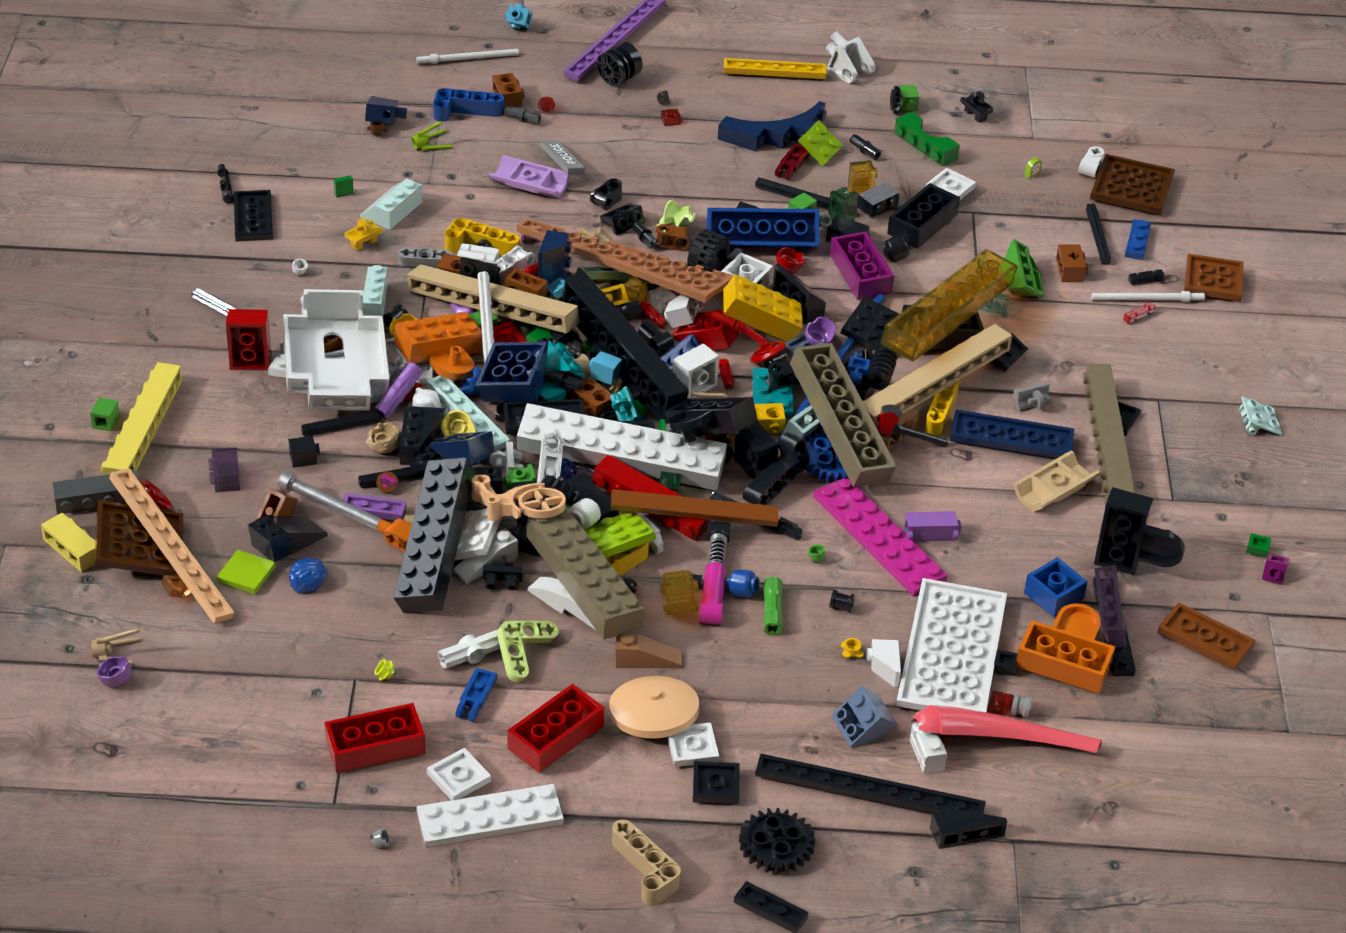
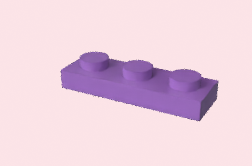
(380, 507)

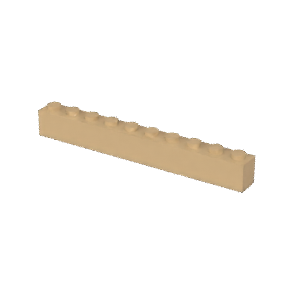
(504, 300)
(941, 372)

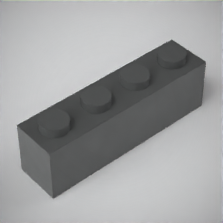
(85, 493)

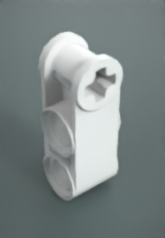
(517, 259)

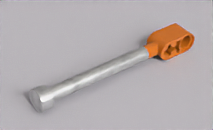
(394, 533)

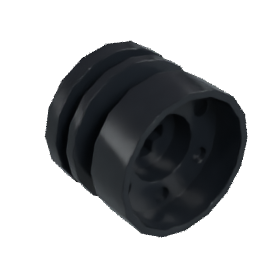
(619, 63)

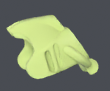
(676, 214)

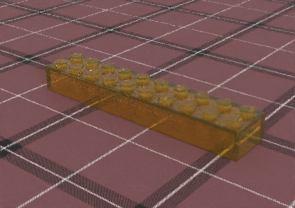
(949, 305)

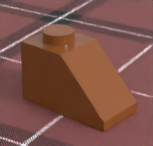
(277, 504)

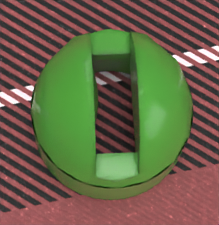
(817, 553)

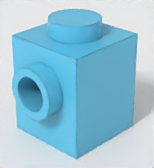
(605, 367)

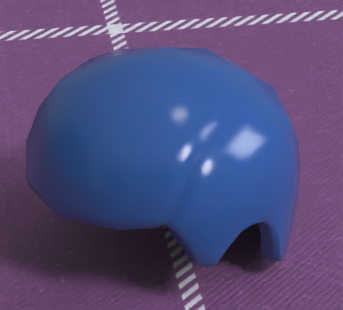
(468, 386)

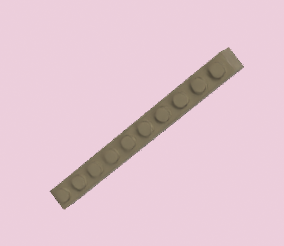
(1107, 429)

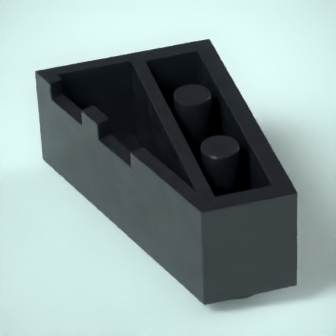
(418, 430)

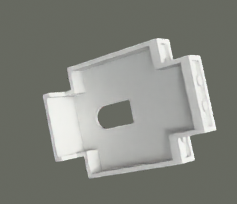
(335, 381)

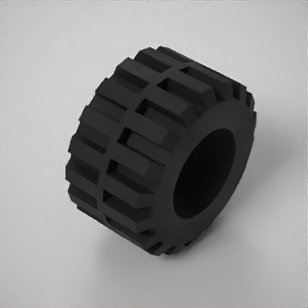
(709, 251)

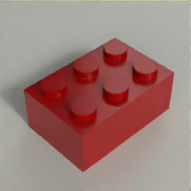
(248, 339)

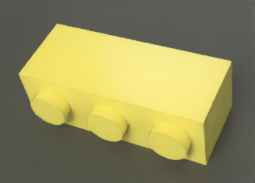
(70, 541)

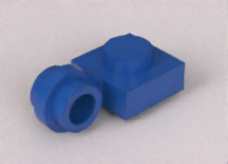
(857, 368)

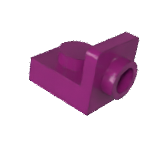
(1275, 568)

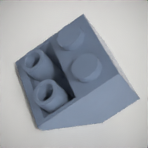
(863, 718)

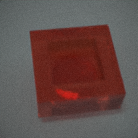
(671, 117)
(1001, 703)

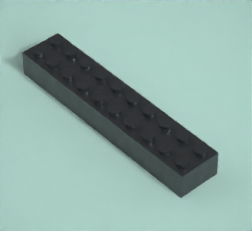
(614, 335)

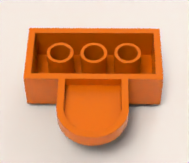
(442, 342)
(1068, 649)

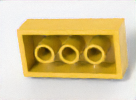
(762, 308)

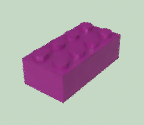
(861, 265)

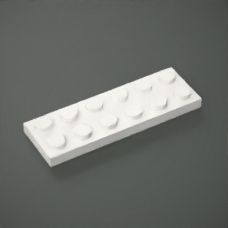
(489, 815)

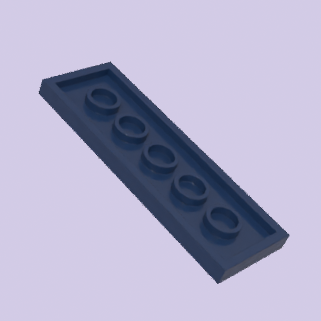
(1011, 434)

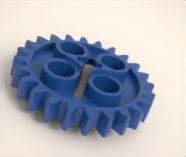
(821, 458)

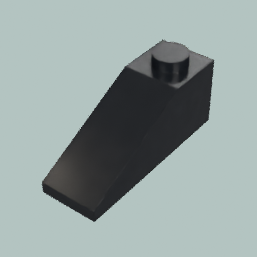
(963, 827)

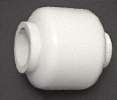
(586, 512)

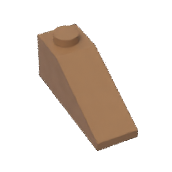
(645, 652)

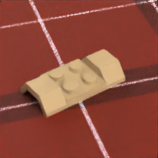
(1052, 482)

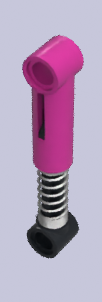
(715, 574)

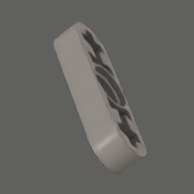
(413, 256)

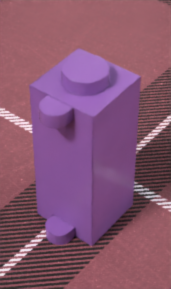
(932, 526)

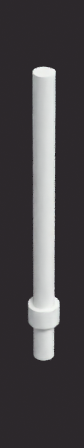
(434, 58)
(1184, 296)

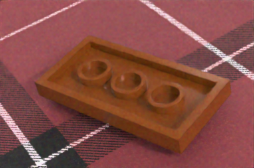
(1206, 636)

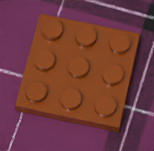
(1214, 277)

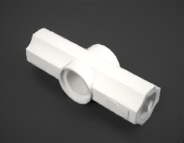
(469, 649)

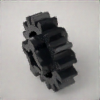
(563, 486)

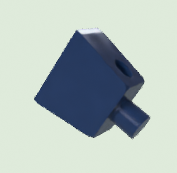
(377, 110)

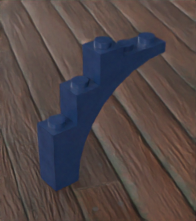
(775, 133)

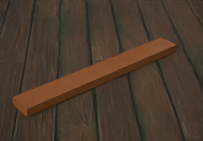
(694, 508)

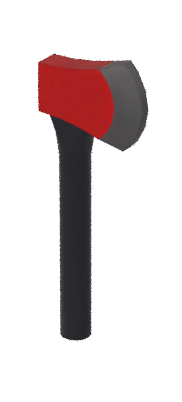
(888, 424)

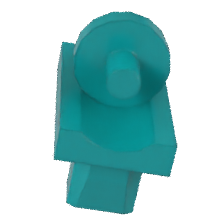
(624, 405)

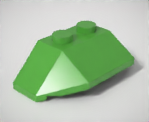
(1028, 277)

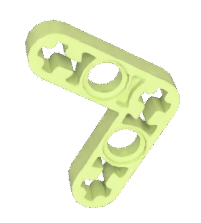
(516, 641)

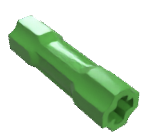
(772, 614)

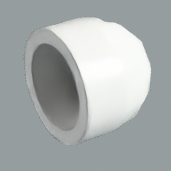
(297, 265)

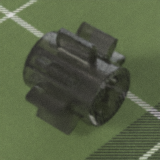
(575, 348)

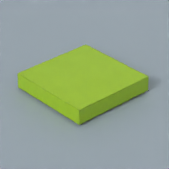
(246, 572)

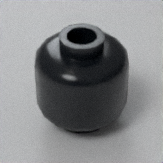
(897, 248)

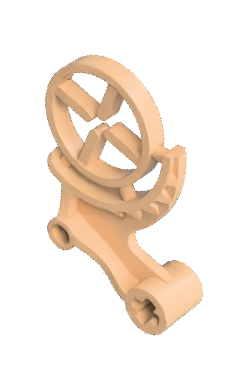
(504, 504)

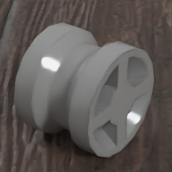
(1021, 705)

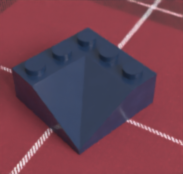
(513, 372)

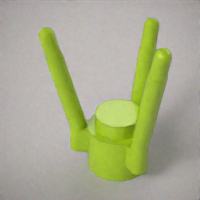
(422, 139)

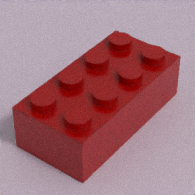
(555, 728)
(374, 737)

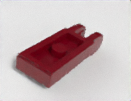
(792, 161)

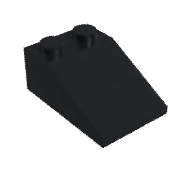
(283, 535)

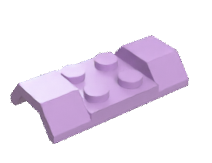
(530, 177)

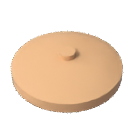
(654, 707)

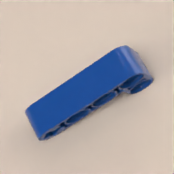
(466, 102)

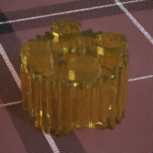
(678, 592)

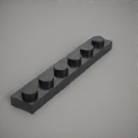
(1122, 659)

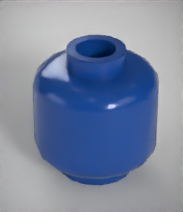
(743, 583)

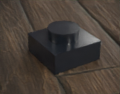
(1005, 662)

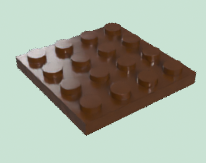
(1132, 184)
(125, 542)

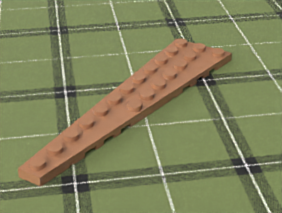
(639, 263)

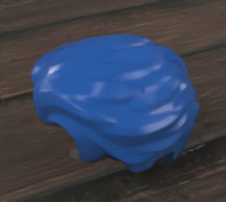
(307, 575)

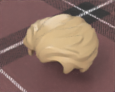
(384, 438)

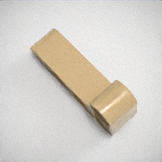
(660, 871)

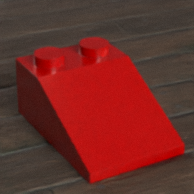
(708, 331)

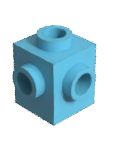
(518, 16)

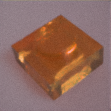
(175, 586)

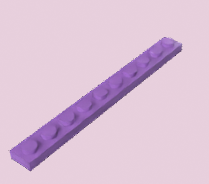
(614, 36)

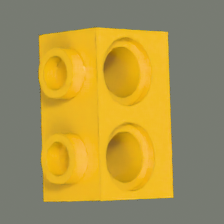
(771, 417)

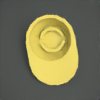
(457, 422)

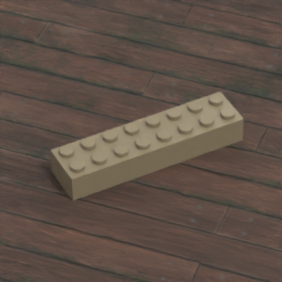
(842, 415)
(586, 574)

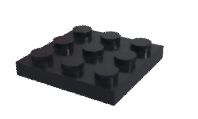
(868, 323)

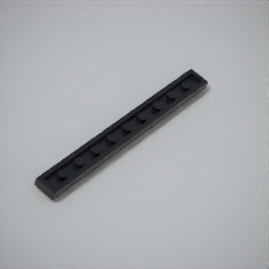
(863, 786)

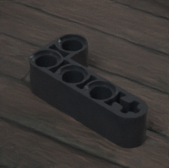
(780, 472)

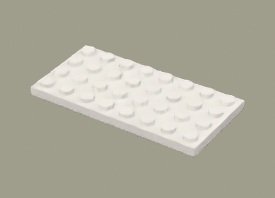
(952, 647)

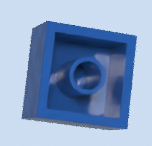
(1055, 586)

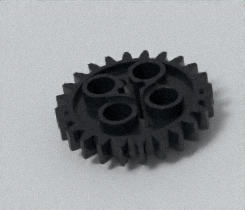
(777, 840)

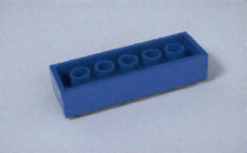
(766, 227)

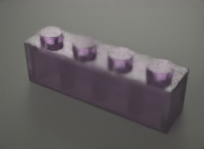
(1110, 606)

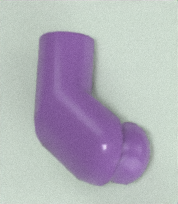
(458, 308)

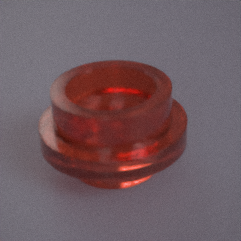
(546, 104)

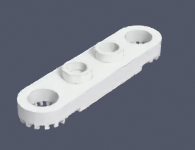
(550, 460)

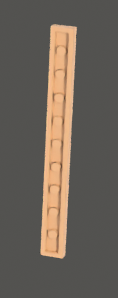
(172, 546)

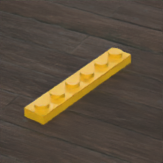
(774, 68)

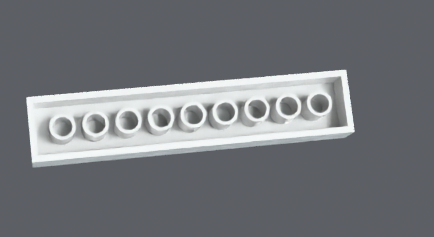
(642, 448)

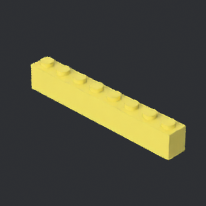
(144, 419)

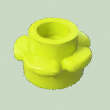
(384, 670)

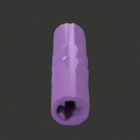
(398, 390)

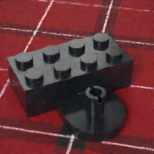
(710, 416)
(1129, 539)

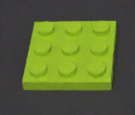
(620, 533)

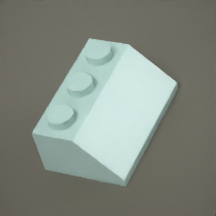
(394, 204)

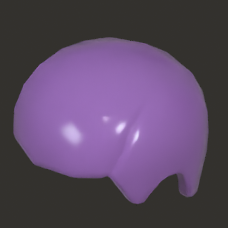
(820, 331)
(114, 671)

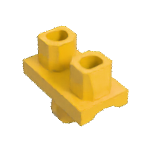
(363, 232)

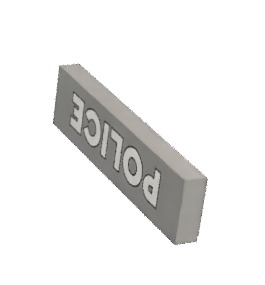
(562, 157)

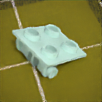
(1258, 416)

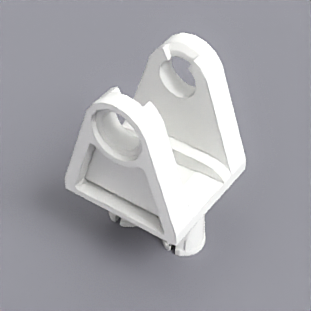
(848, 57)

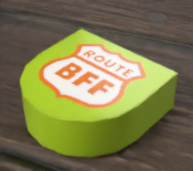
(1033, 167)

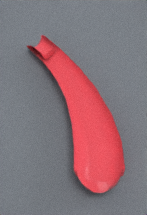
(971, 722)

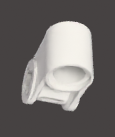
(1091, 162)

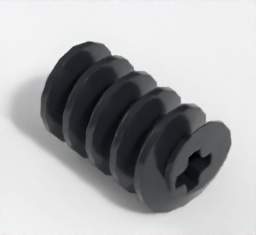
(881, 368)

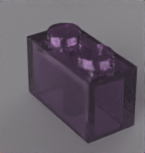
(225, 470)

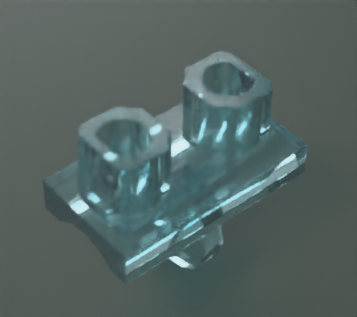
(998, 304)

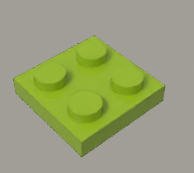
(820, 143)

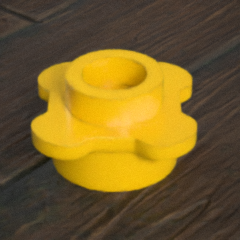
(852, 648)

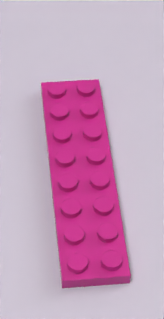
(878, 535)

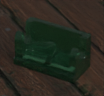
(842, 204)

